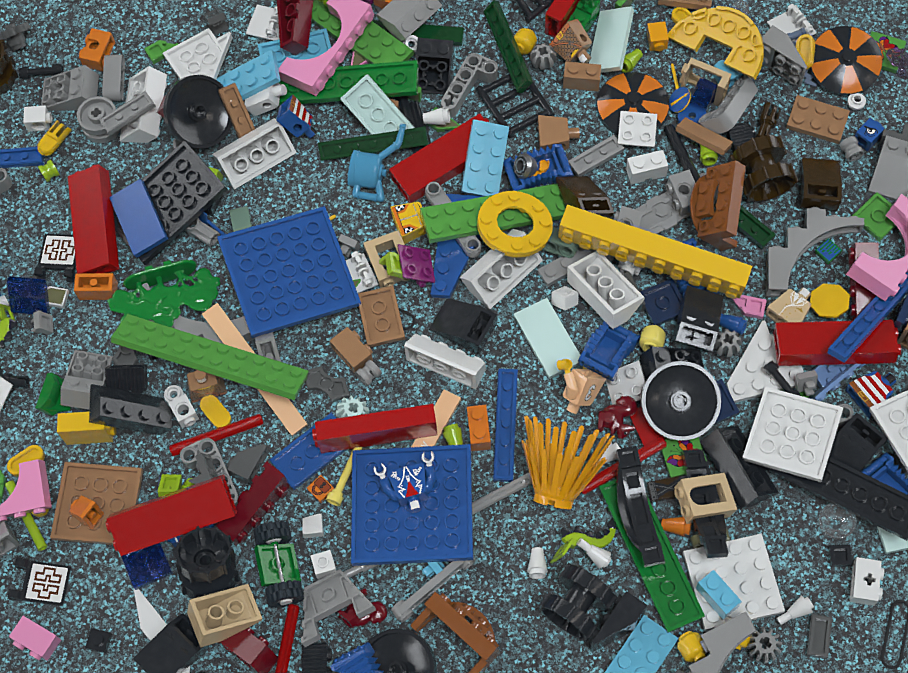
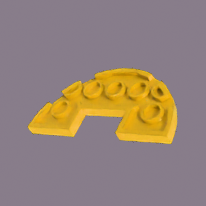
(728, 28)

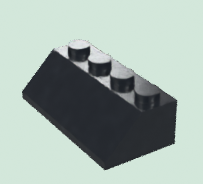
(129, 410)
(746, 480)

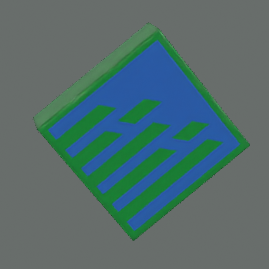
(828, 251)

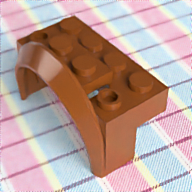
(725, 220)
(476, 634)

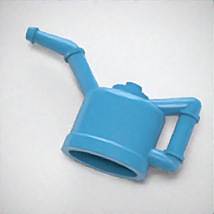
(368, 171)

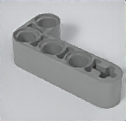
(464, 86)
(731, 107)
(199, 447)

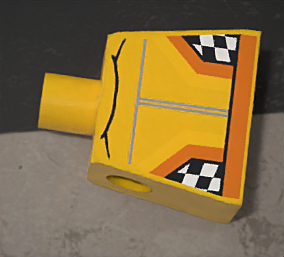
(408, 220)

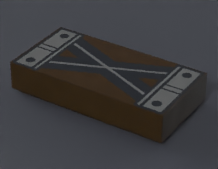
(663, 489)

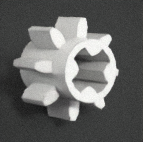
(629, 267)

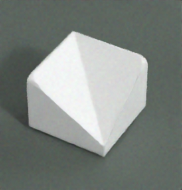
(564, 298)
(313, 526)

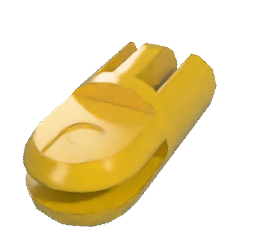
(53, 138)

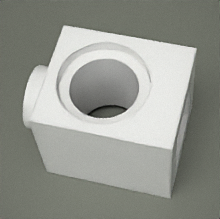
(37, 118)
(180, 404)
(323, 564)

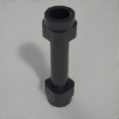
(25, 72)
(772, 369)

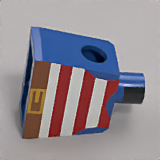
(295, 118)
(871, 390)

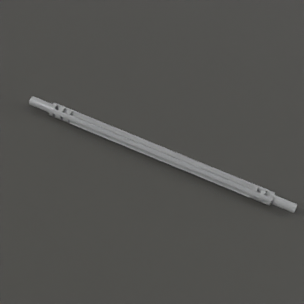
(478, 505)

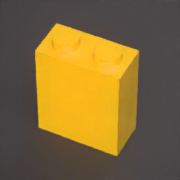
(76, 429)

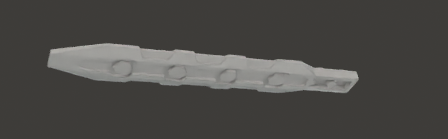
(656, 217)

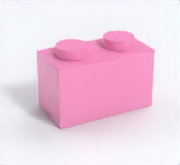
(34, 638)

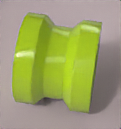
(48, 170)

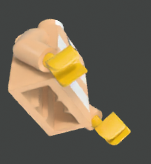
(581, 385)

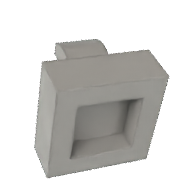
(348, 244)
(42, 323)
(806, 382)

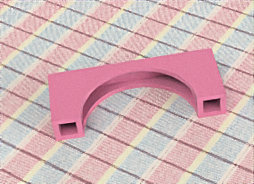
(313, 73)
(881, 275)
(30, 492)

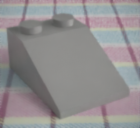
(891, 169)

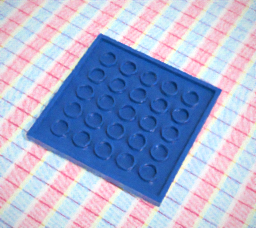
(288, 271)
(392, 534)

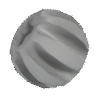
(543, 56)
(727, 343)

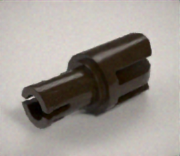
(768, 118)

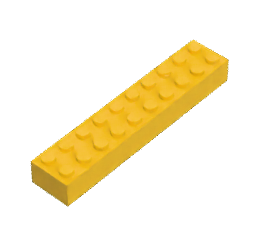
(654, 252)

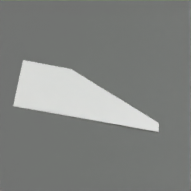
(149, 619)

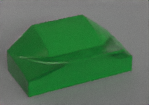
(50, 396)

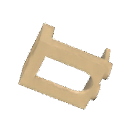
(691, 78)
(379, 245)
(692, 510)

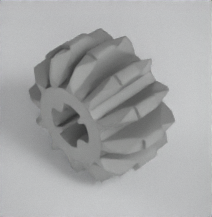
(771, 646)

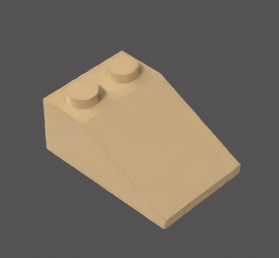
(223, 614)

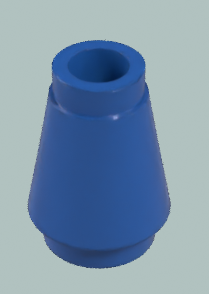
(733, 323)

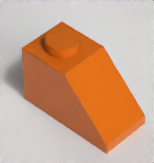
(86, 511)

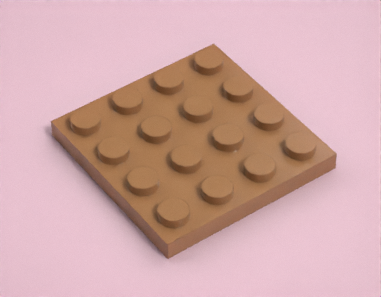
(109, 486)

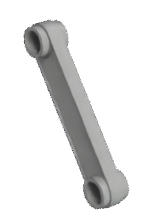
(441, 198)
(404, 609)

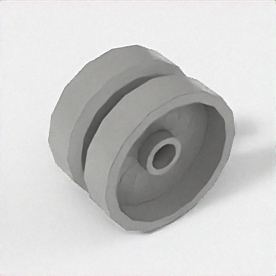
(89, 115)

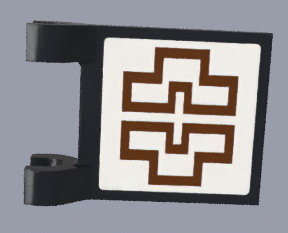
(57, 254)
(42, 583)

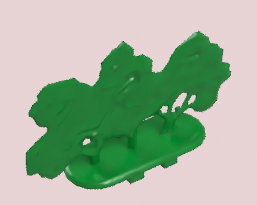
(163, 302)

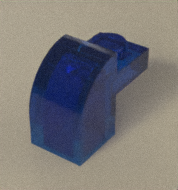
(704, 93)

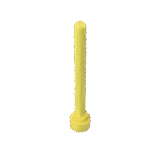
(335, 496)

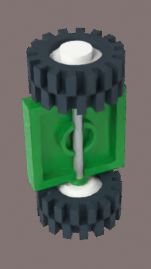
(277, 564)

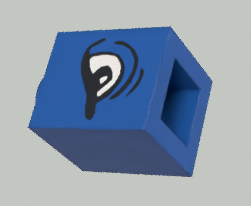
(869, 134)

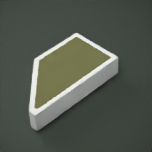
(57, 296)

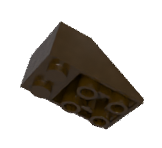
(820, 184)
(585, 195)

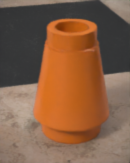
(676, 526)

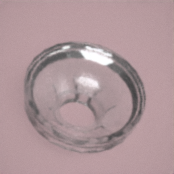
(847, 521)

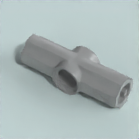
(202, 232)

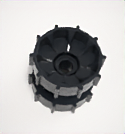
(205, 562)
(583, 592)

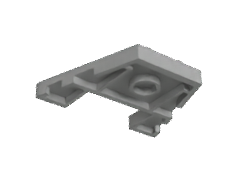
(328, 597)

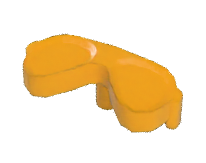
(543, 167)

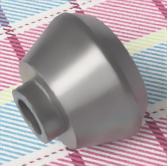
(525, 166)

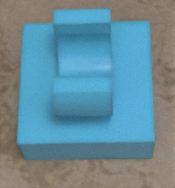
(432, 568)

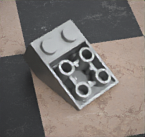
(783, 57)
(69, 89)
(84, 370)

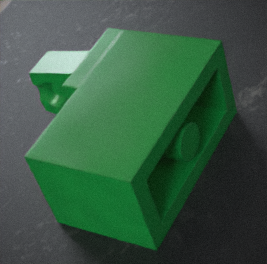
(586, 13)

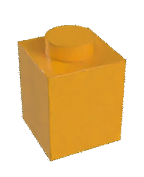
(657, 36)

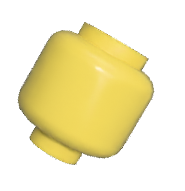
(652, 337)

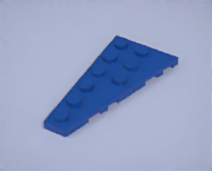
(449, 261)

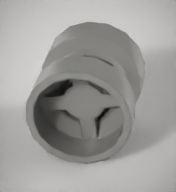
(851, 148)
(368, 372)

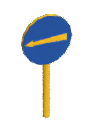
(680, 97)

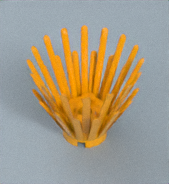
(556, 473)

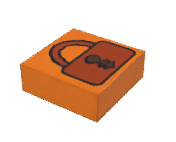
(320, 488)

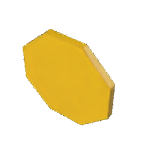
(829, 300)

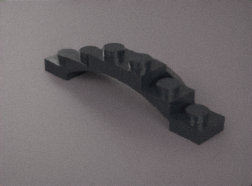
(635, 508)
(710, 528)

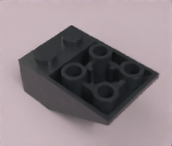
(435, 64)
(698, 319)
(464, 324)
(659, 356)
(857, 443)
(622, 621)
(171, 648)

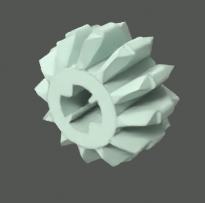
(349, 406)

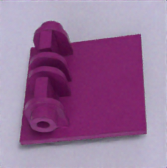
(416, 264)

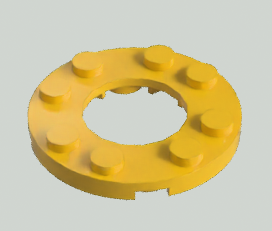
(514, 246)

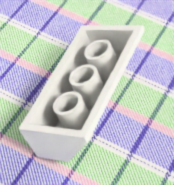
(146, 126)
(254, 153)
(498, 274)
(604, 288)
(444, 360)

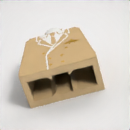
(790, 306)

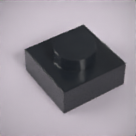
(840, 555)
(98, 640)

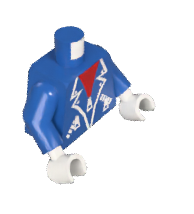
(409, 483)

